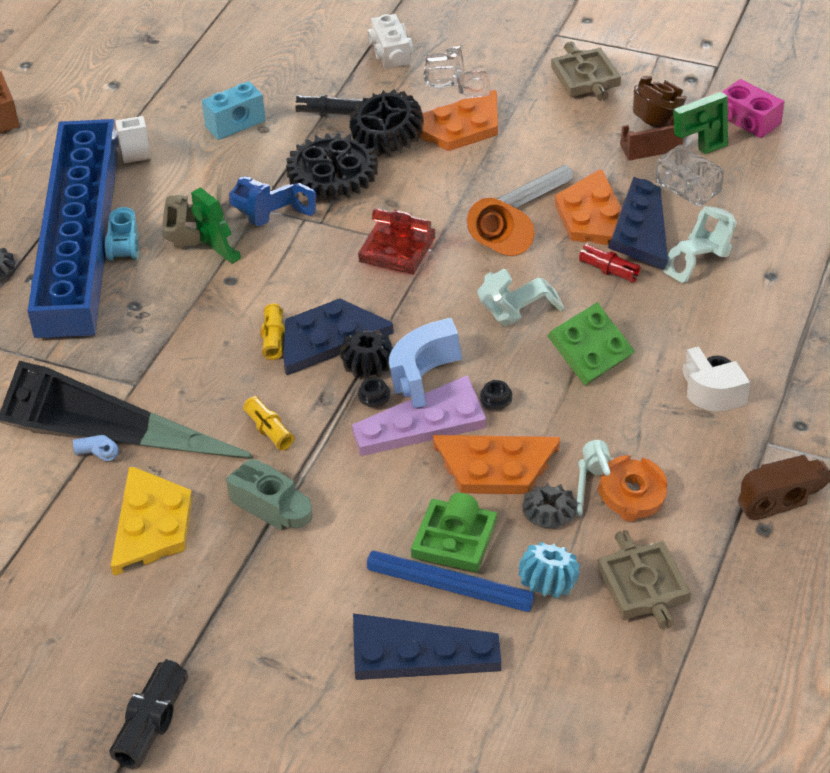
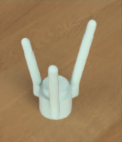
(595, 460)

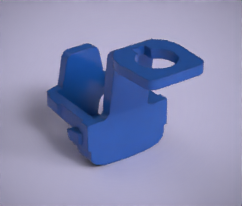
(257, 200)

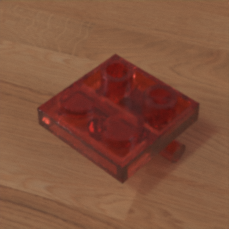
(397, 241)

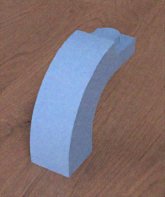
(418, 353)

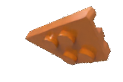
(462, 122)
(589, 209)
(495, 462)

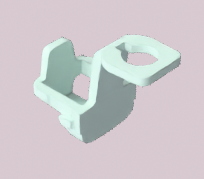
(703, 241)
(505, 304)

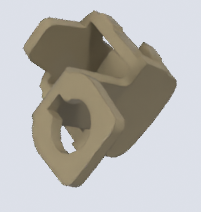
(175, 215)

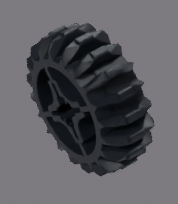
(387, 121)

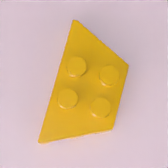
(151, 520)

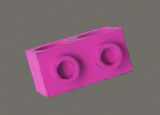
(753, 108)

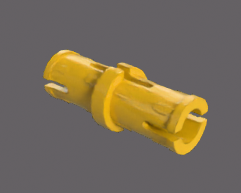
(272, 331)
(268, 423)

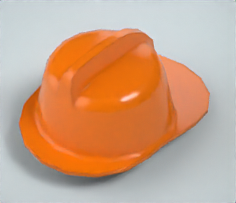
(500, 226)

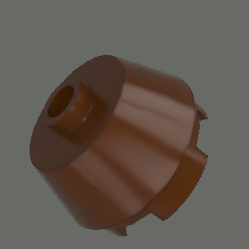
(656, 101)

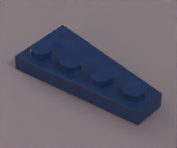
(414, 649)

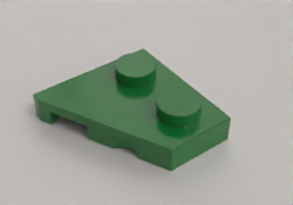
(212, 224)

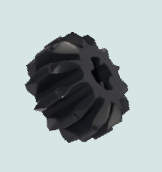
(366, 353)

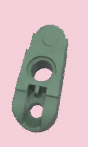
(268, 495)

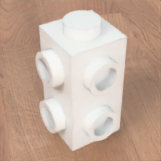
(390, 41)

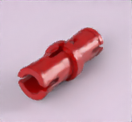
(609, 263)

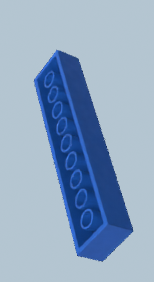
(74, 230)

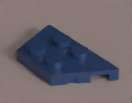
(321, 332)

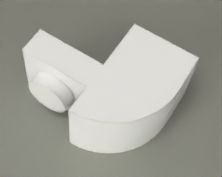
(133, 139)
(714, 387)

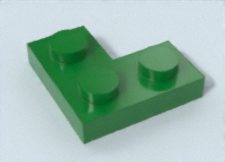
(707, 118)

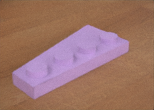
(448, 411)

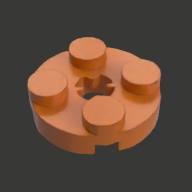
(631, 503)

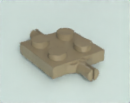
(585, 71)
(643, 580)

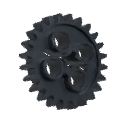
(347, 158)

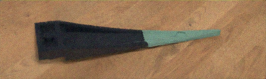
(62, 406)

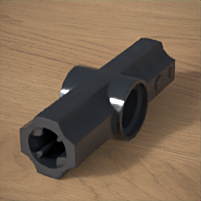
(148, 714)

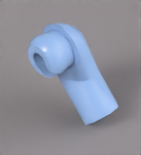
(98, 445)

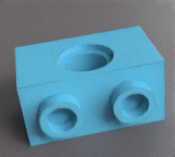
(233, 110)

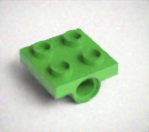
(591, 343)
(454, 533)

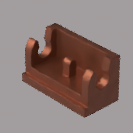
(649, 142)

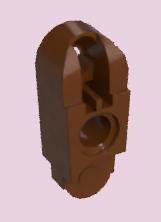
(781, 486)

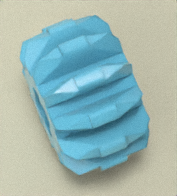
(548, 569)

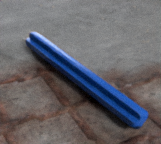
(451, 581)

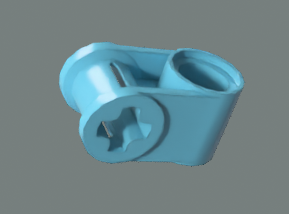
(122, 234)

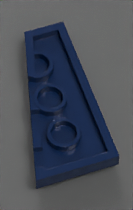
(641, 225)

